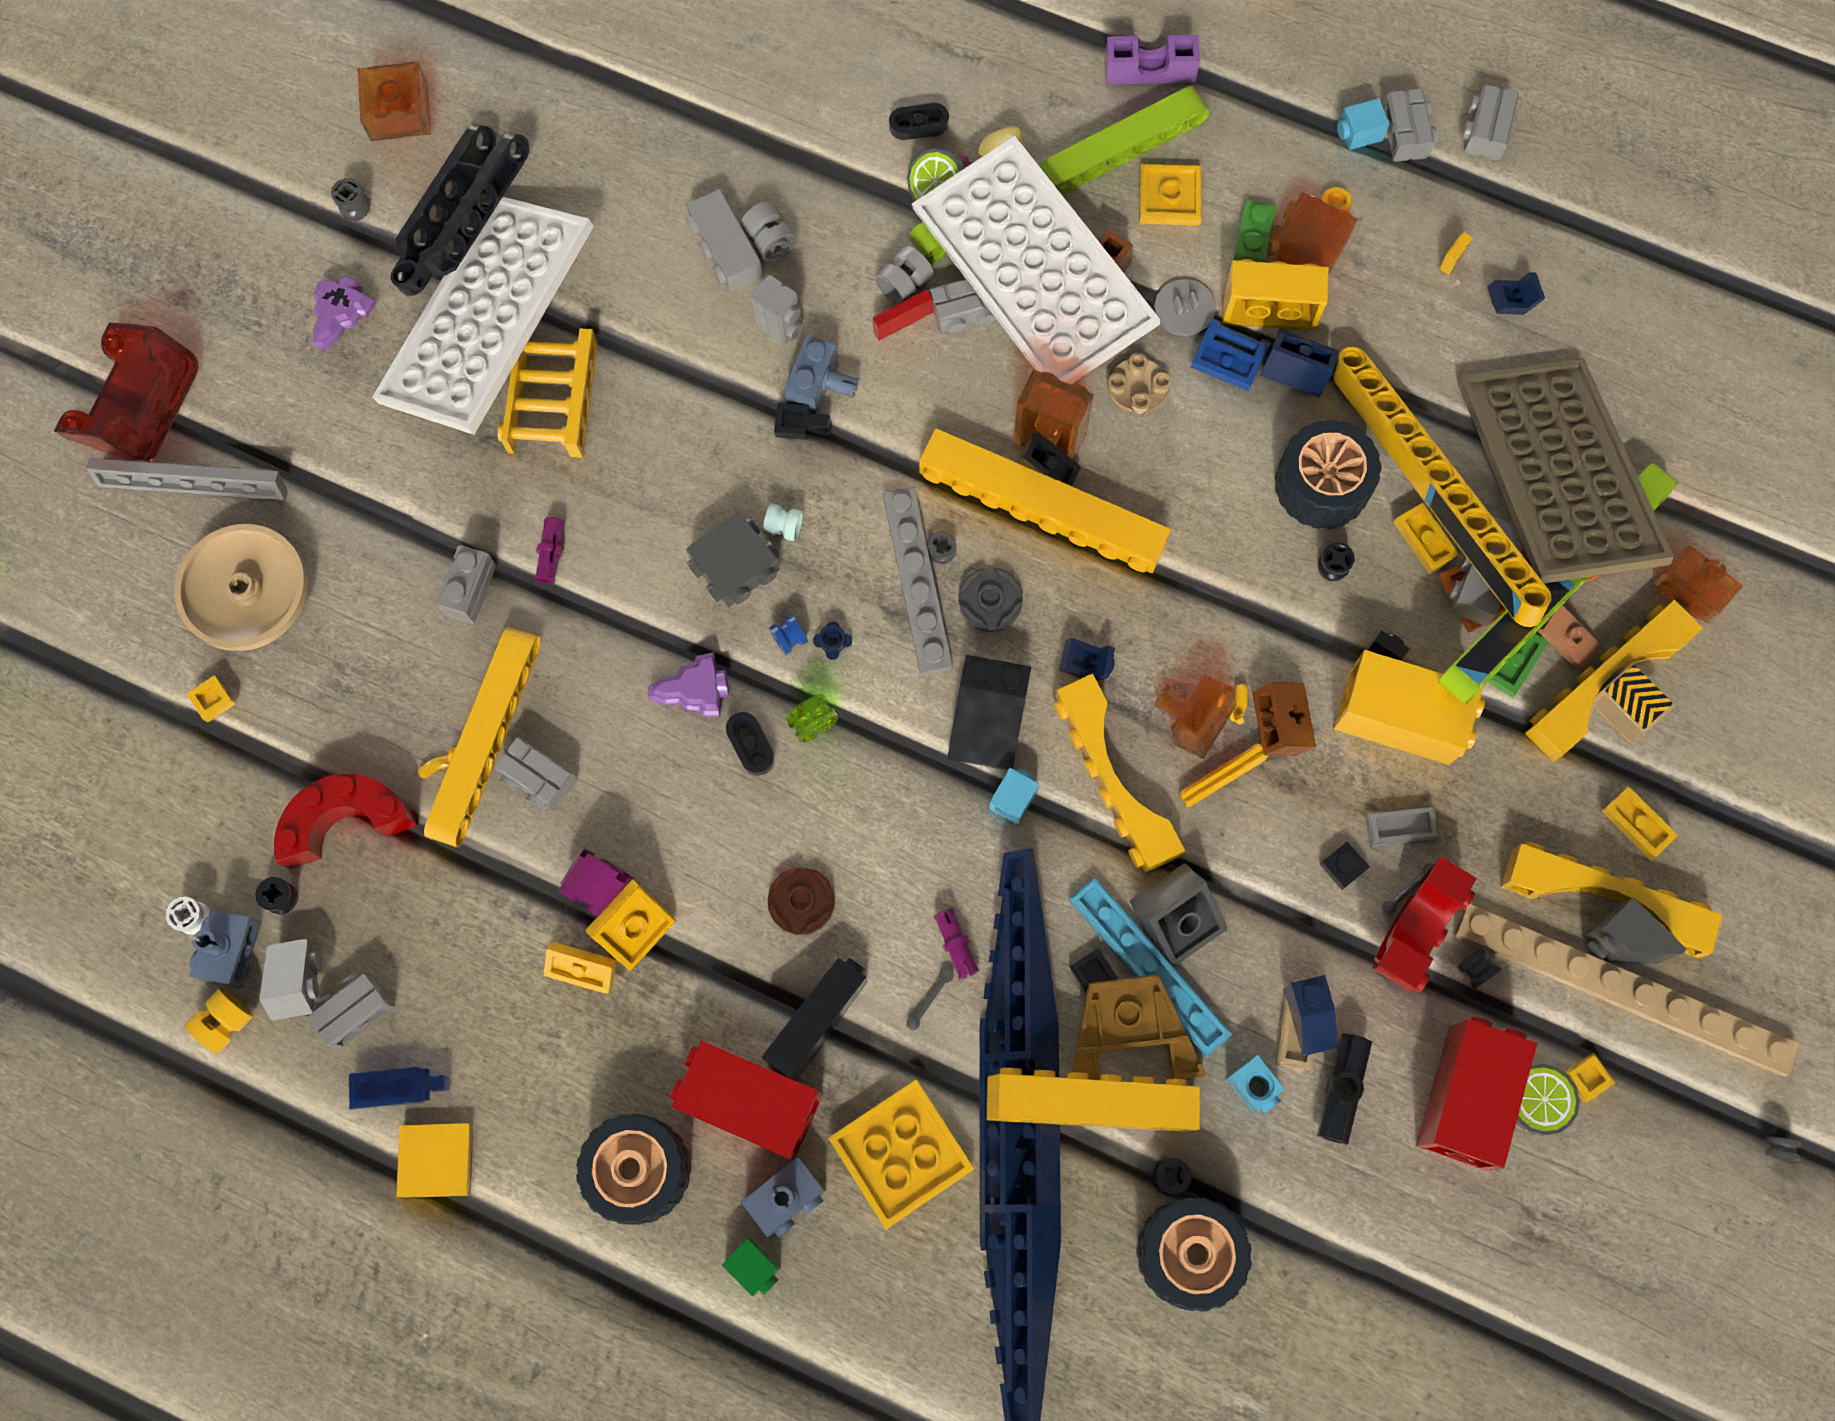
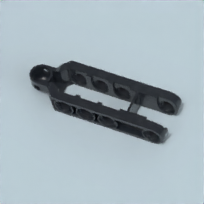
(469, 169)

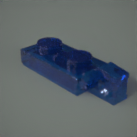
(393, 1087)

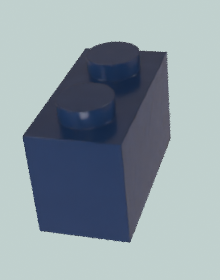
(1299, 363)

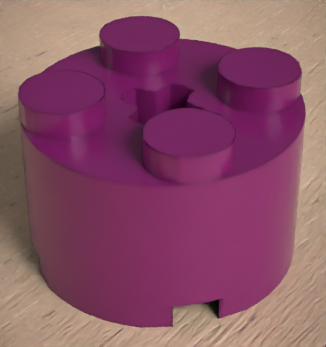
(593, 881)

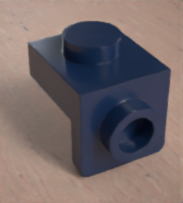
(1516, 296)
(1084, 659)

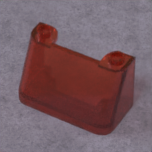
(138, 395)

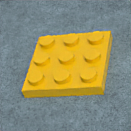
(901, 1154)

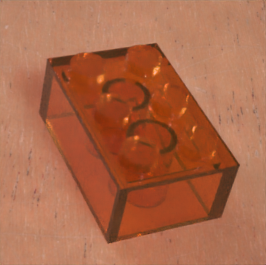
(1055, 411)

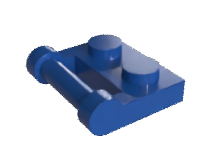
(1228, 362)

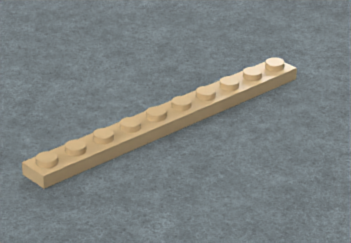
(1628, 990)

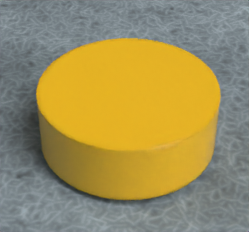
(1338, 198)

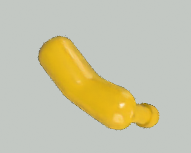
(1242, 700)
(435, 764)

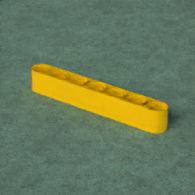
(482, 737)

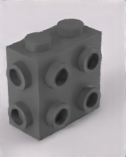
(733, 560)

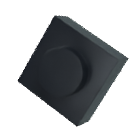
(1389, 646)
(1344, 865)

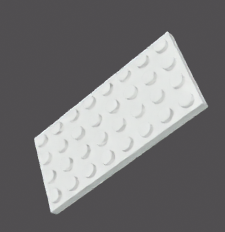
(1035, 263)
(483, 315)

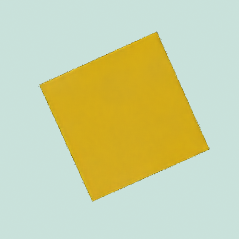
(1170, 194)
(630, 925)
(434, 1160)

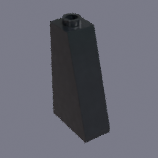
(816, 1019)

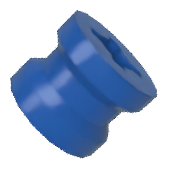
(788, 634)

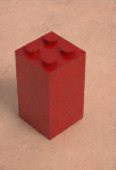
(1477, 1094)
(746, 1099)

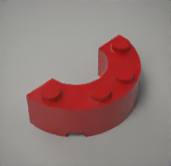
(329, 800)
(1422, 924)

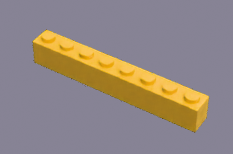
(1044, 501)

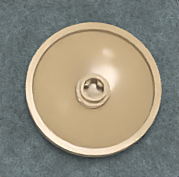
(241, 587)

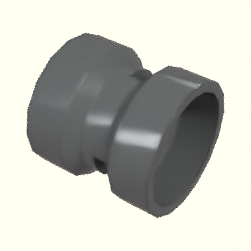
(350, 199)

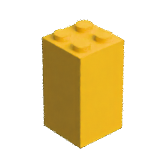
(1406, 709)

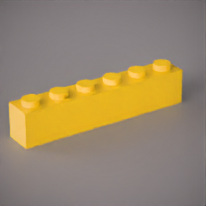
(1093, 1102)

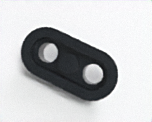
(918, 121)
(751, 744)

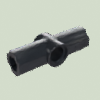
(1338, 1111)

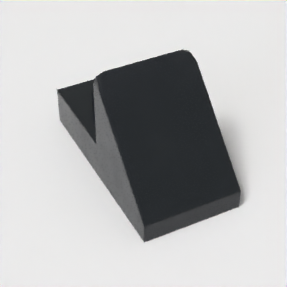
(1049, 460)

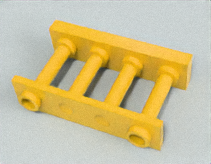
(574, 407)

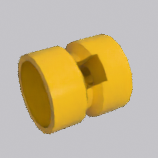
(223, 1008)

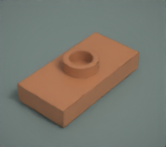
(1570, 639)

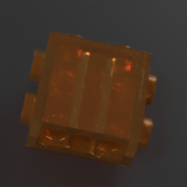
(1311, 233)

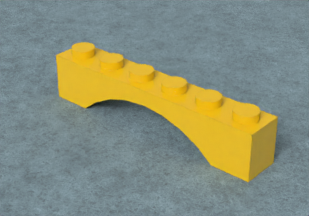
(1568, 721)
(1149, 835)
(1539, 873)

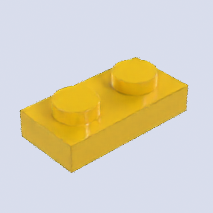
(1426, 538)
(1639, 823)
(579, 967)

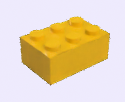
(1275, 295)

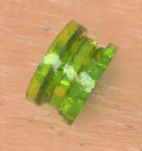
(811, 718)

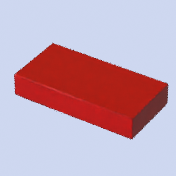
(902, 314)

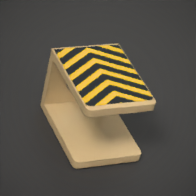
(1632, 703)

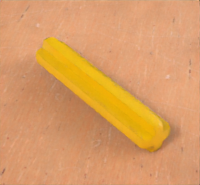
(1222, 775)

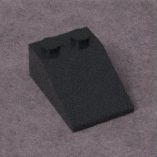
(989, 712)

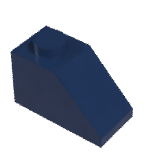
(1312, 1014)

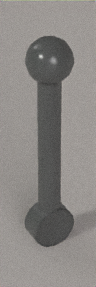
(1390, 906)
(945, 977)

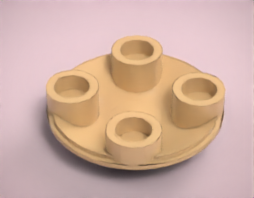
(1138, 385)

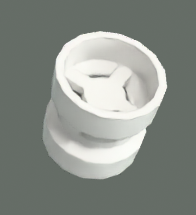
(192, 918)

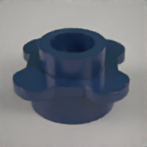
(831, 631)

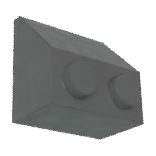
(1179, 914)
(1631, 936)

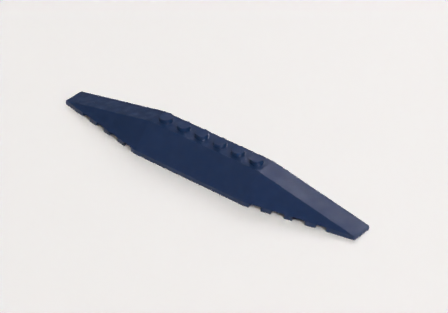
(1020, 1158)

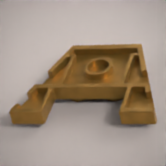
(1131, 1016)

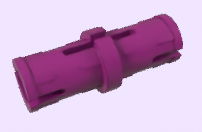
(549, 550)
(956, 943)

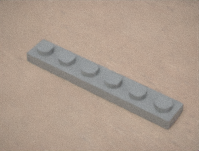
(187, 478)
(917, 581)

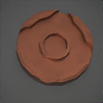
(801, 901)

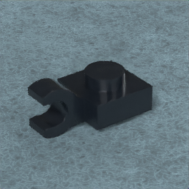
(795, 421)

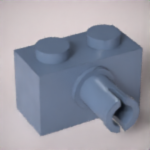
(816, 374)
(224, 948)
(784, 1197)

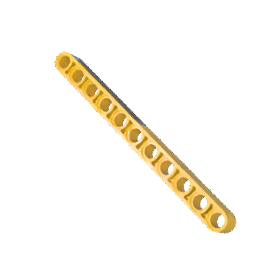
(1442, 488)

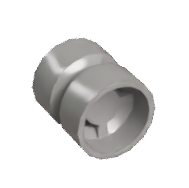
(768, 231)
(906, 272)

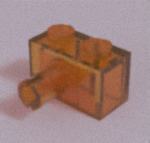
(1698, 584)
(1201, 716)

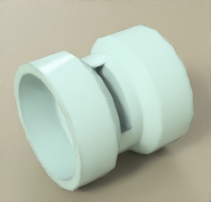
(783, 522)

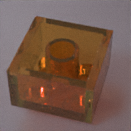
(394, 101)

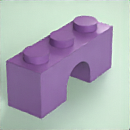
(1172, 63)

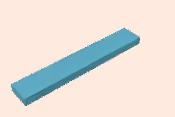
(1145, 959)

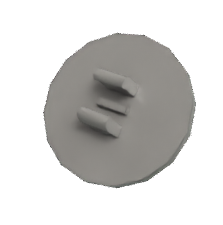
(1185, 307)

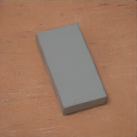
(1402, 826)

